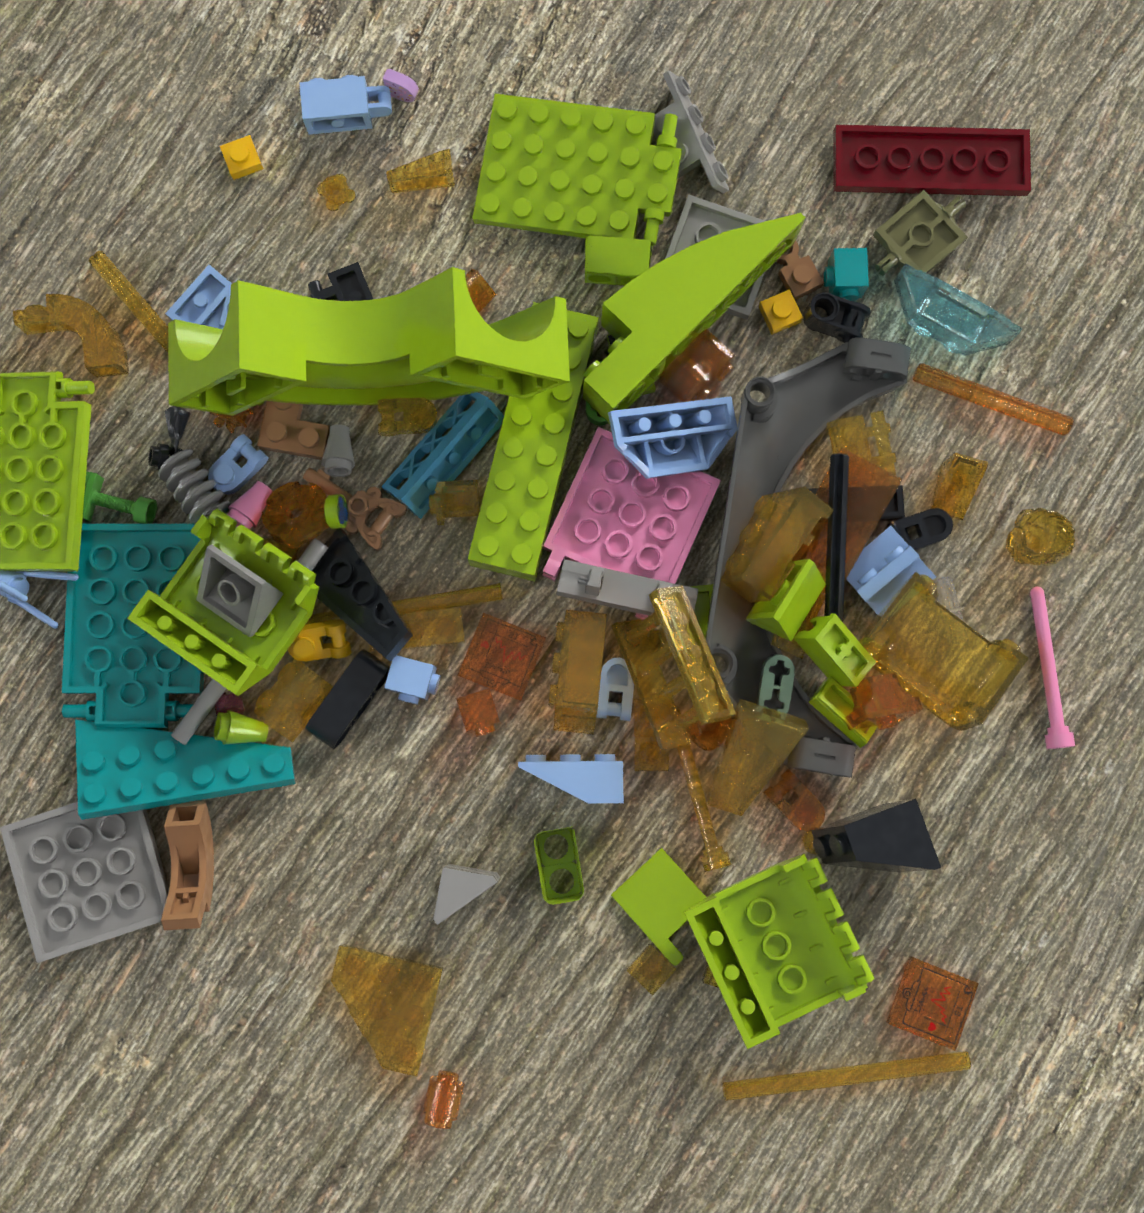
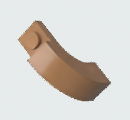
(192, 865)

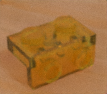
(292, 699)

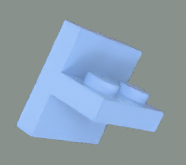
(885, 568)

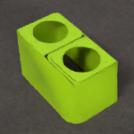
(615, 259)
(552, 865)

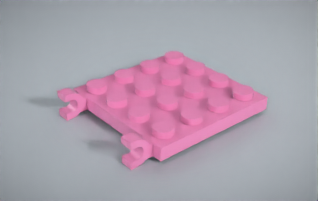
(625, 520)

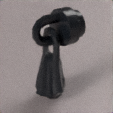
(176, 423)

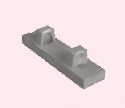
(617, 590)

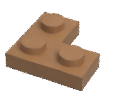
(287, 434)

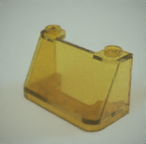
(940, 655)

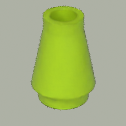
(238, 728)

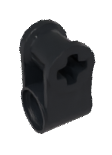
(843, 320)

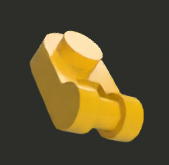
(310, 646)

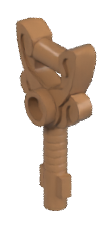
(360, 507)

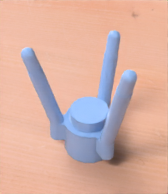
(15, 588)

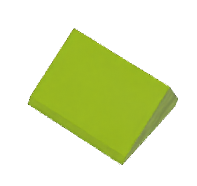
(791, 602)

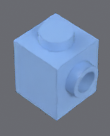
(412, 679)

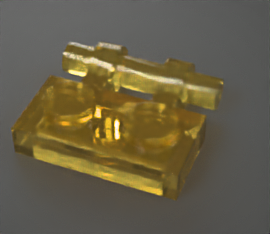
(853, 436)

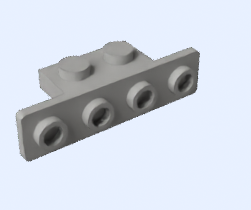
(695, 144)

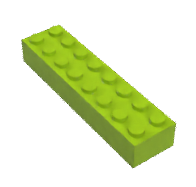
(530, 466)

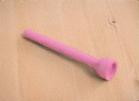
(1058, 733)

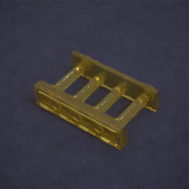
(693, 660)

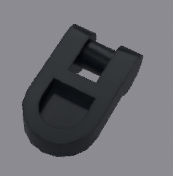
(930, 525)

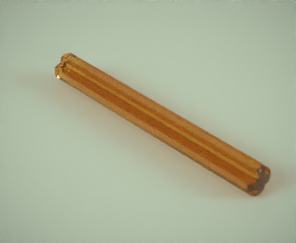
(993, 399)

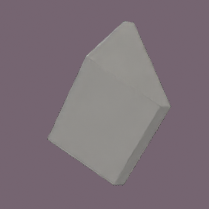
(235, 592)
(459, 887)

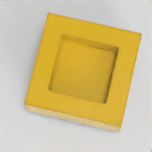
(241, 157)
(780, 312)

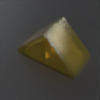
(958, 484)

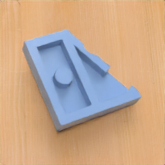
(204, 300)

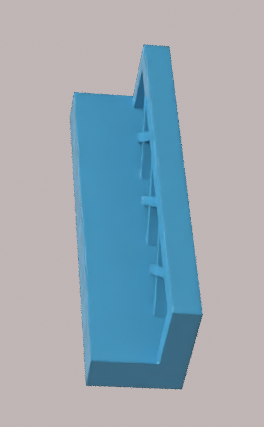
(447, 453)

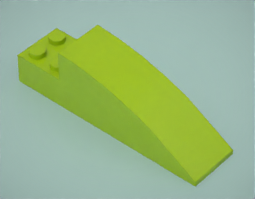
(674, 303)

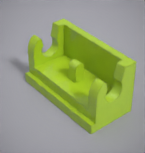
(835, 650)

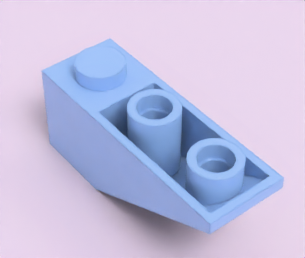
(588, 780)

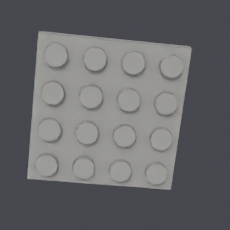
(84, 877)

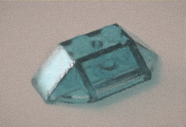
(950, 314)

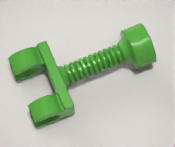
(143, 509)

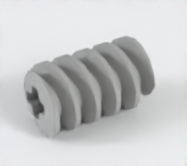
(189, 487)

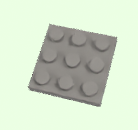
(706, 219)

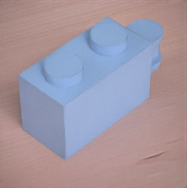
(342, 104)

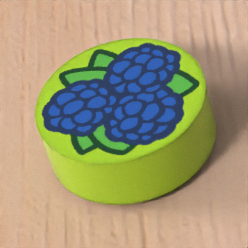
(336, 511)

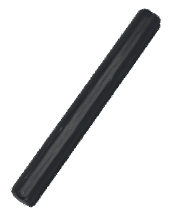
(836, 535)

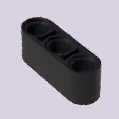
(348, 699)

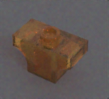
(881, 703)

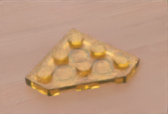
(389, 1002)

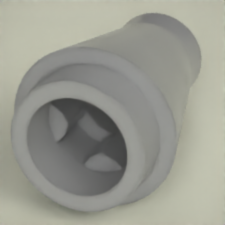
(338, 453)

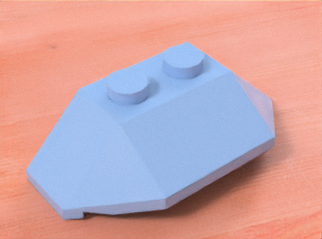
(674, 435)

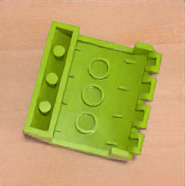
(207, 638)
(778, 947)

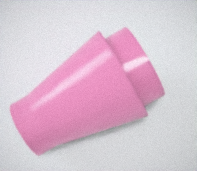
(249, 507)

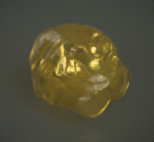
(1040, 537)

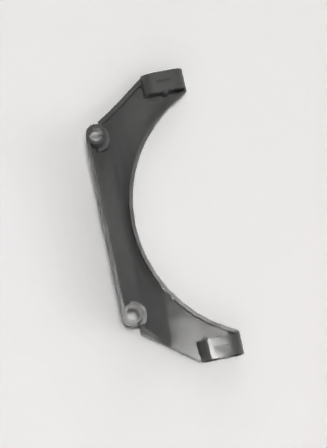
(766, 449)

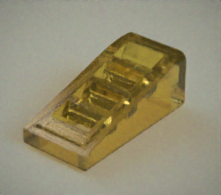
(423, 174)

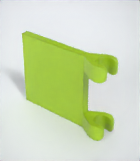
(657, 901)

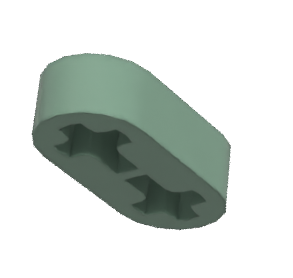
(785, 682)

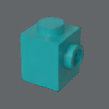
(847, 273)

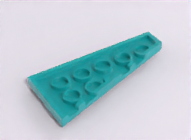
(150, 769)

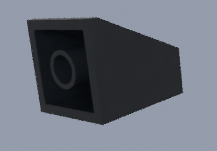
(879, 838)

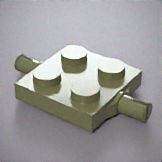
(920, 234)

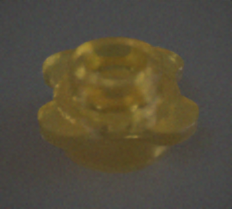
(333, 183)

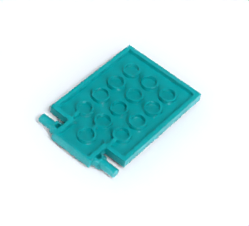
(104, 648)

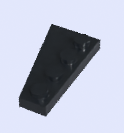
(358, 598)

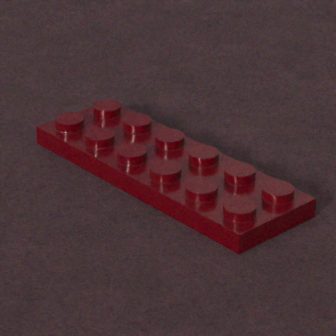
(931, 160)

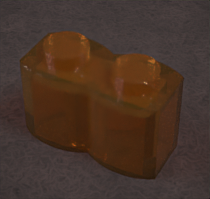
(698, 368)

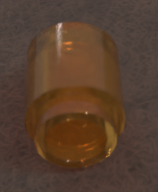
(443, 1099)

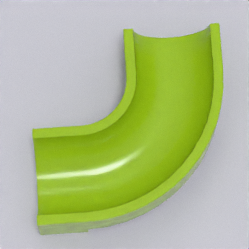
(365, 350)

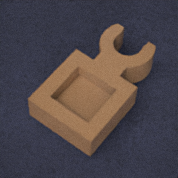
(799, 274)

